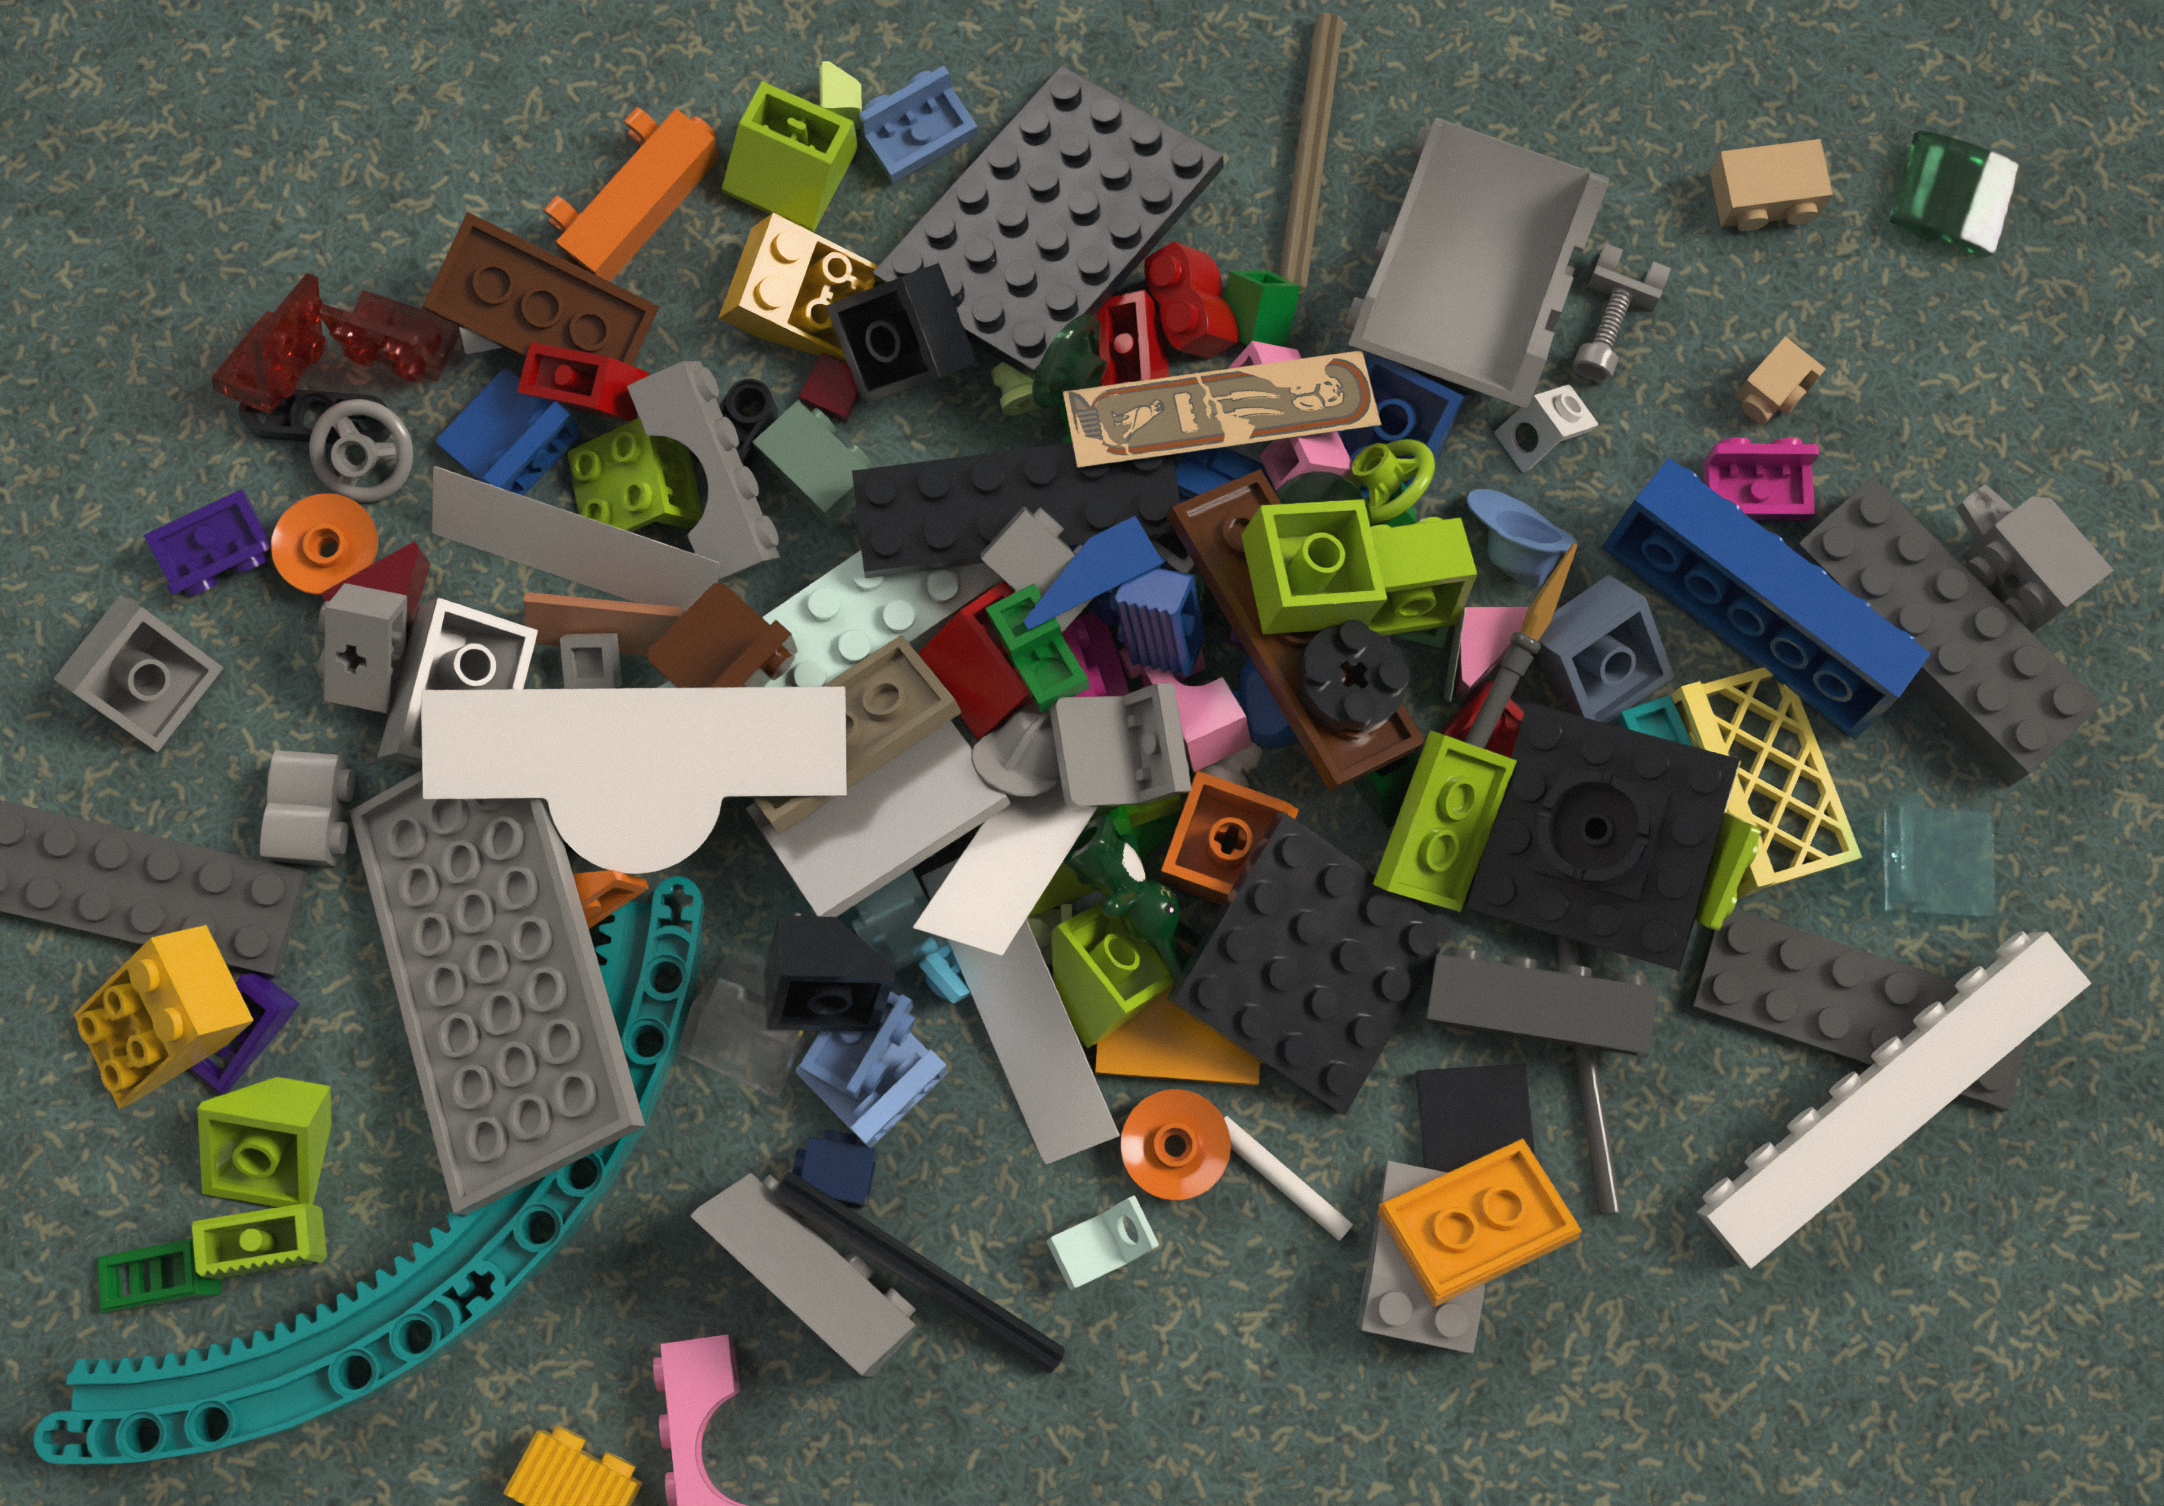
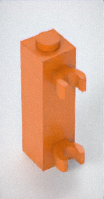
(638, 196)

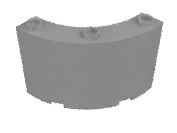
(1477, 262)

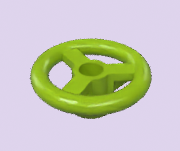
(1384, 474)

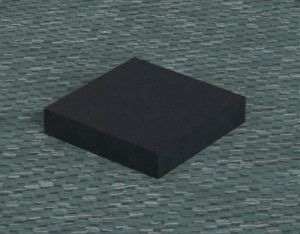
(1472, 1113)

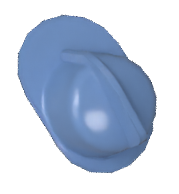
(1518, 536)

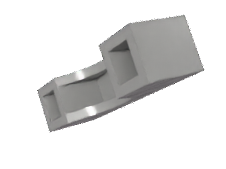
(684, 407)

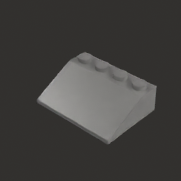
(884, 823)
(808, 1273)

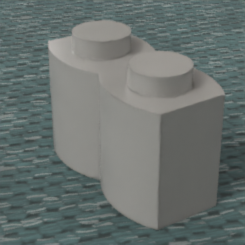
(306, 808)

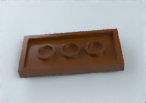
(527, 295)

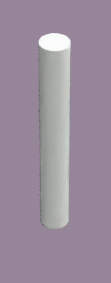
(1287, 1182)

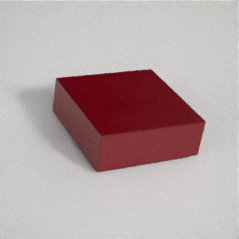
(831, 388)

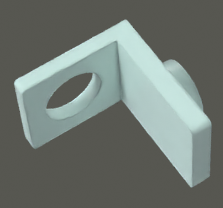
(1101, 1244)

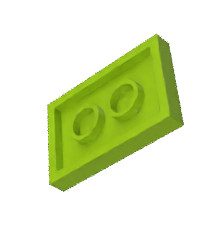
(1444, 821)

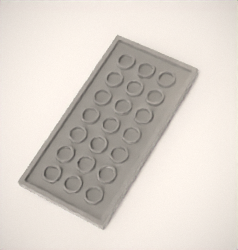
(495, 987)

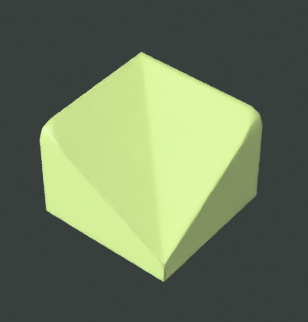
(840, 92)

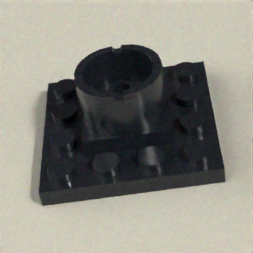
(1648, 872)

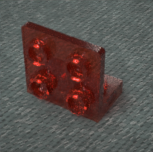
(392, 334)
(275, 350)

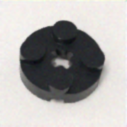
(1368, 655)

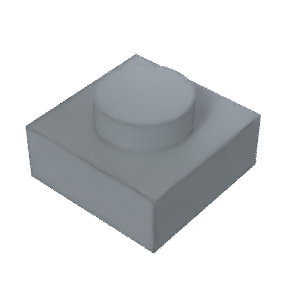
(591, 661)

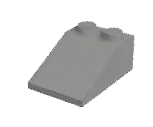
(1392, 1296)

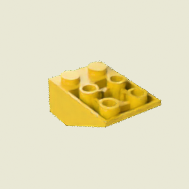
(788, 281)
(162, 1013)

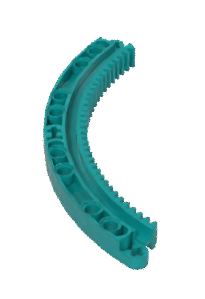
(303, 1368)

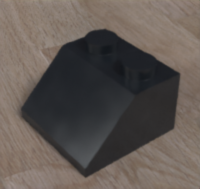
(823, 977)

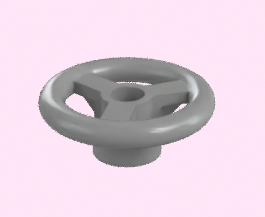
(344, 459)

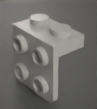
(1120, 748)

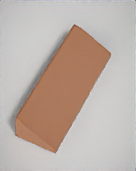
(635, 623)

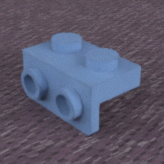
(916, 124)
(853, 1058)

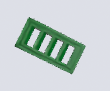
(187, 1283)

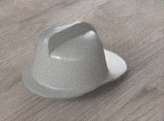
(1019, 754)

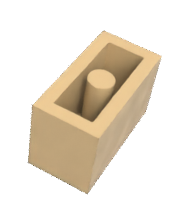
(1771, 184)

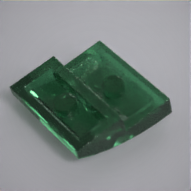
(1954, 193)

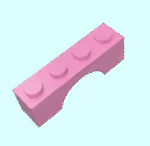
(696, 1381)

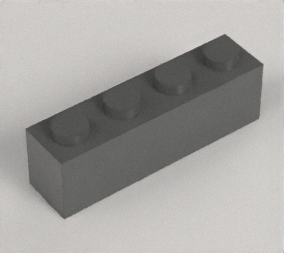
(1543, 1004)

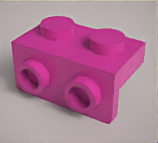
(1764, 479)

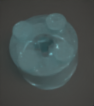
(888, 919)

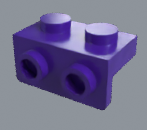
(209, 542)

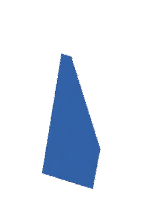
(1098, 567)

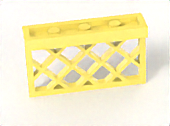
(1705, 733)

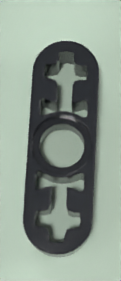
(278, 426)

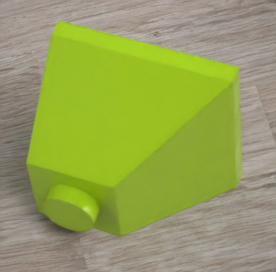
(1104, 974)
(265, 1142)

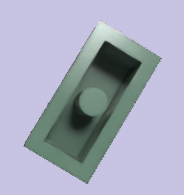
(812, 461)

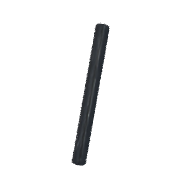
(919, 1272)

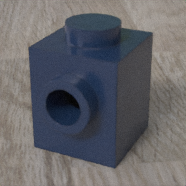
(838, 1167)

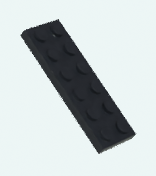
(955, 507)

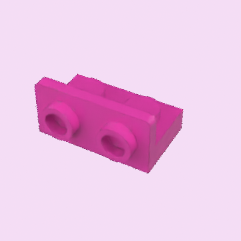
(1097, 655)

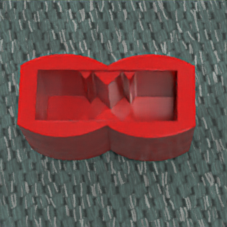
(1191, 300)

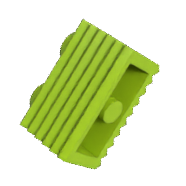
(259, 1241)

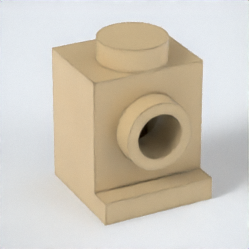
(1779, 382)

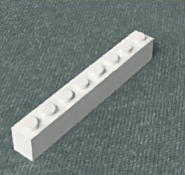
(1892, 1097)

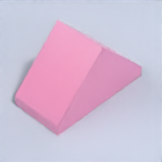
(1484, 643)

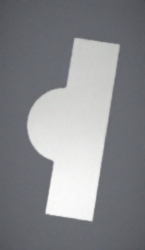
(634, 769)

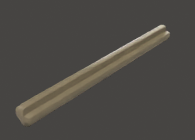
(1311, 149)

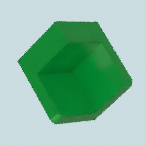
(1262, 305)

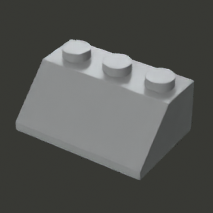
(451, 651)

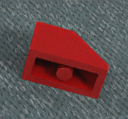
(580, 381)

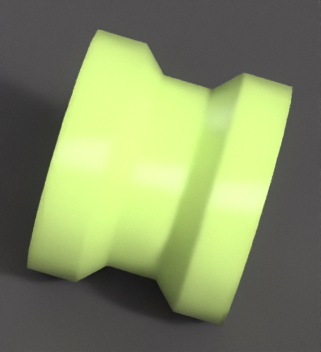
(1015, 388)

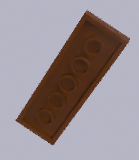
(1211, 534)

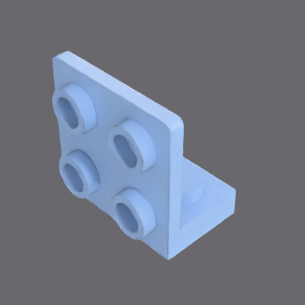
(908, 1079)

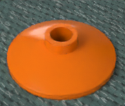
(310, 526)
(1179, 1115)

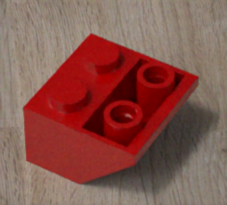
(976, 666)

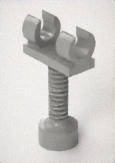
(1597, 356)

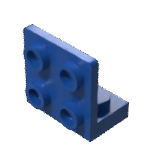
(509, 436)

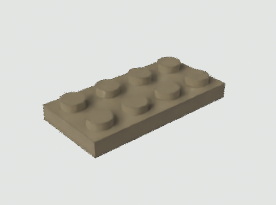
(888, 709)

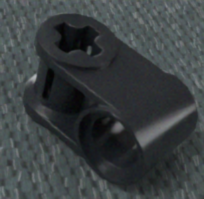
(747, 427)

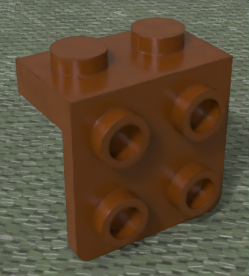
(722, 645)

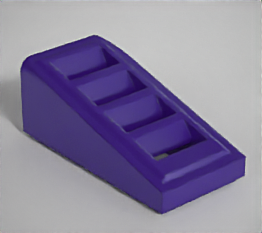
(278, 1008)

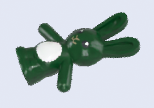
(1144, 906)

